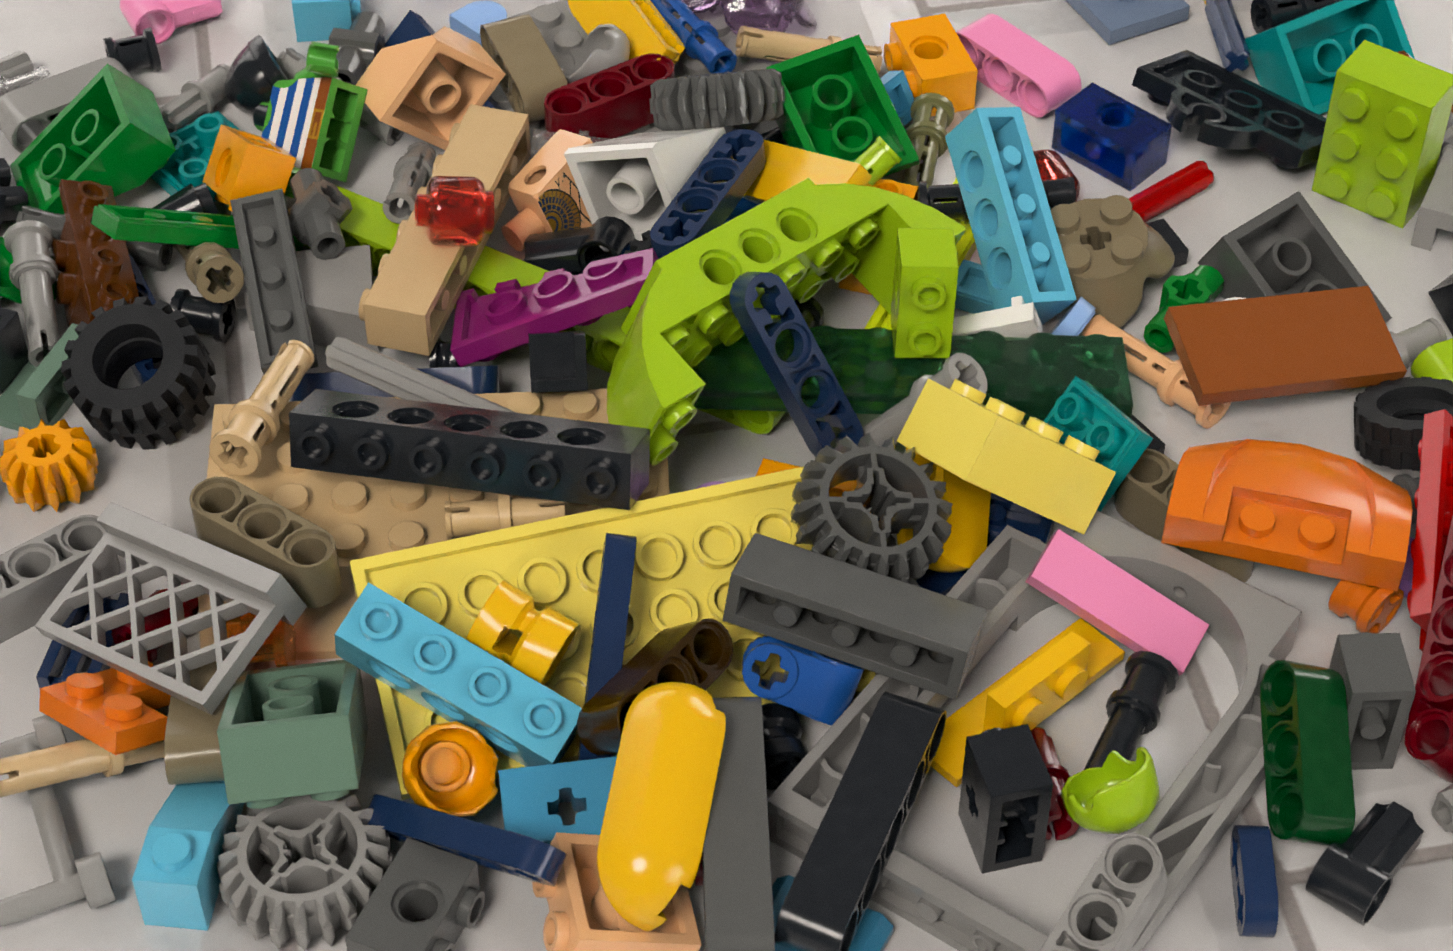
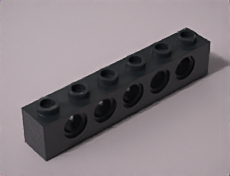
(470, 448)

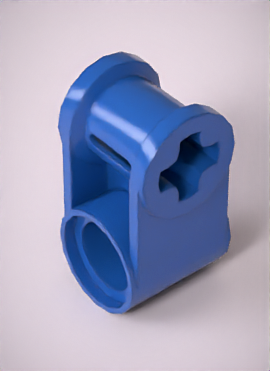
(811, 681)

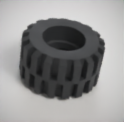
(117, 342)

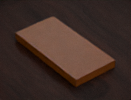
(1283, 345)

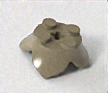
(1110, 254)

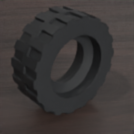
(1392, 419)

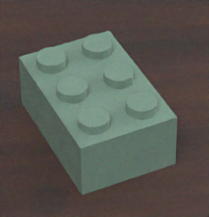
(293, 733)

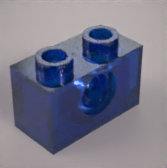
(1111, 136)

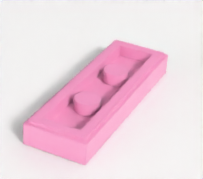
(1116, 601)

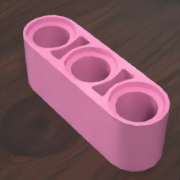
(1019, 66)

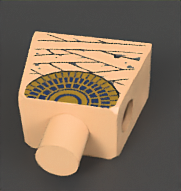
(546, 193)

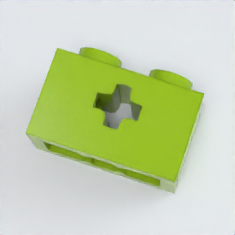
(924, 292)

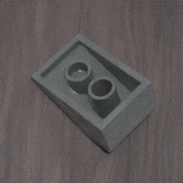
(1283, 254)

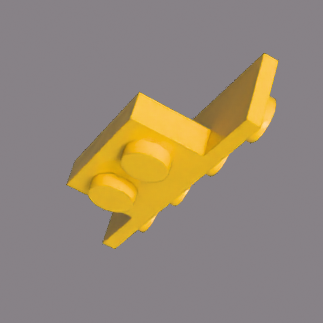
(1029, 691)

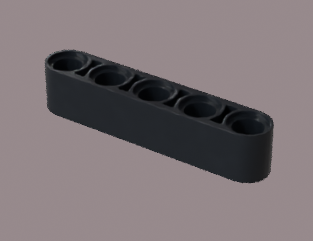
(861, 826)

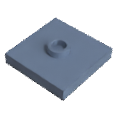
(1129, 18)

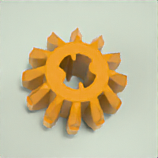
(48, 465)

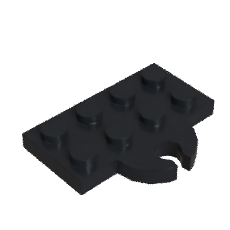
(1231, 109)

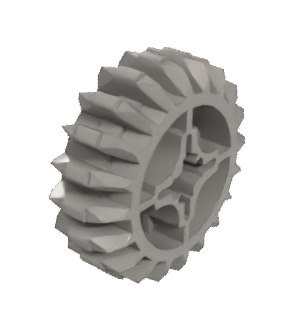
(307, 887)

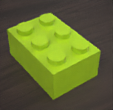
(1383, 133)

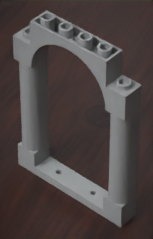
(1186, 821)

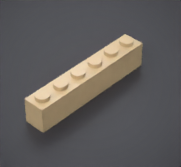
(422, 280)

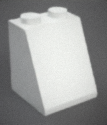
(638, 173)

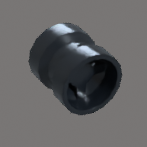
(781, 743)

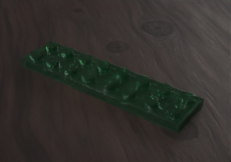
(1018, 370)

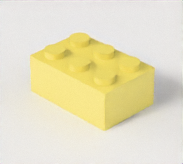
(1005, 456)

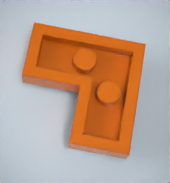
(108, 709)

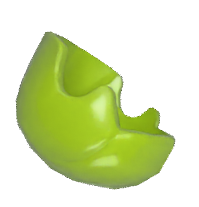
(1113, 795)

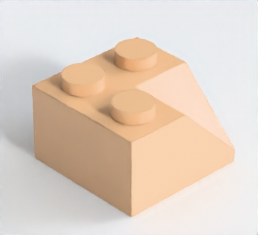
(429, 84)

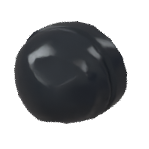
(252, 76)

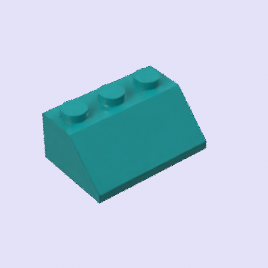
(1305, 53)

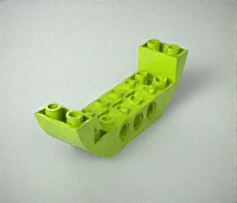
(685, 301)

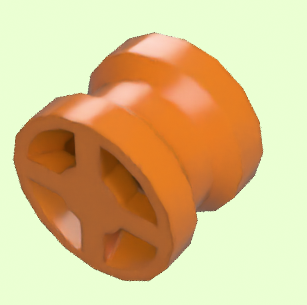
(1366, 605)

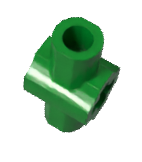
(1193, 288)

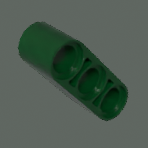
(1307, 753)

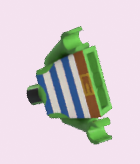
(314, 115)

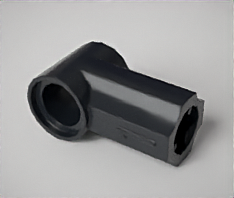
(578, 247)
(1362, 869)

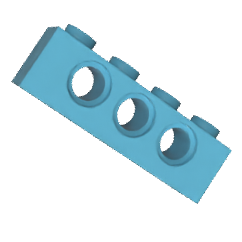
(1009, 211)
(456, 679)

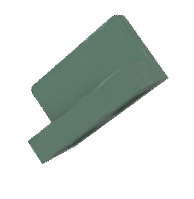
(38, 390)

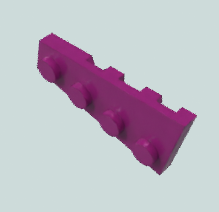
(503, 319)

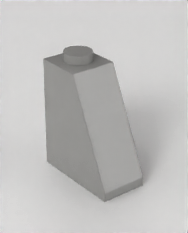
(331, 294)

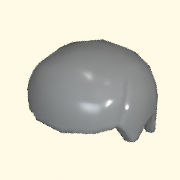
(600, 50)

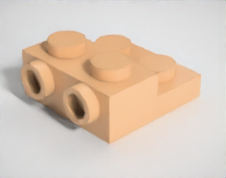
(586, 920)

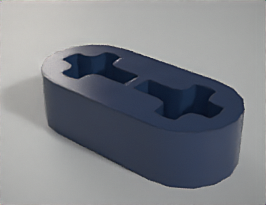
(1254, 881)

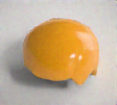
(450, 769)

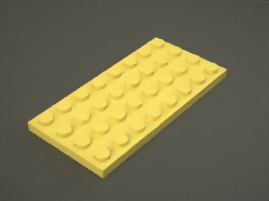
(679, 577)

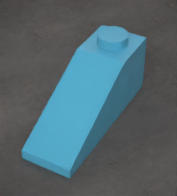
(179, 858)

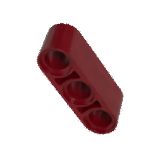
(609, 100)

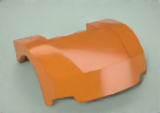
(1291, 510)

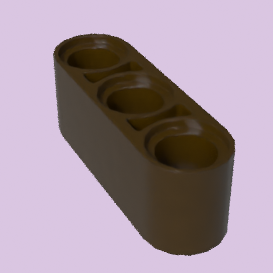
(683, 653)

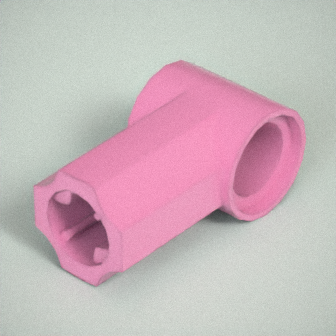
(167, 15)

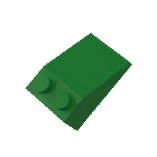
(840, 105)
(102, 136)

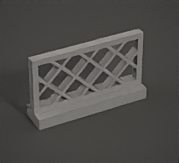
(184, 560)

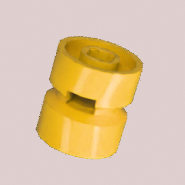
(544, 635)

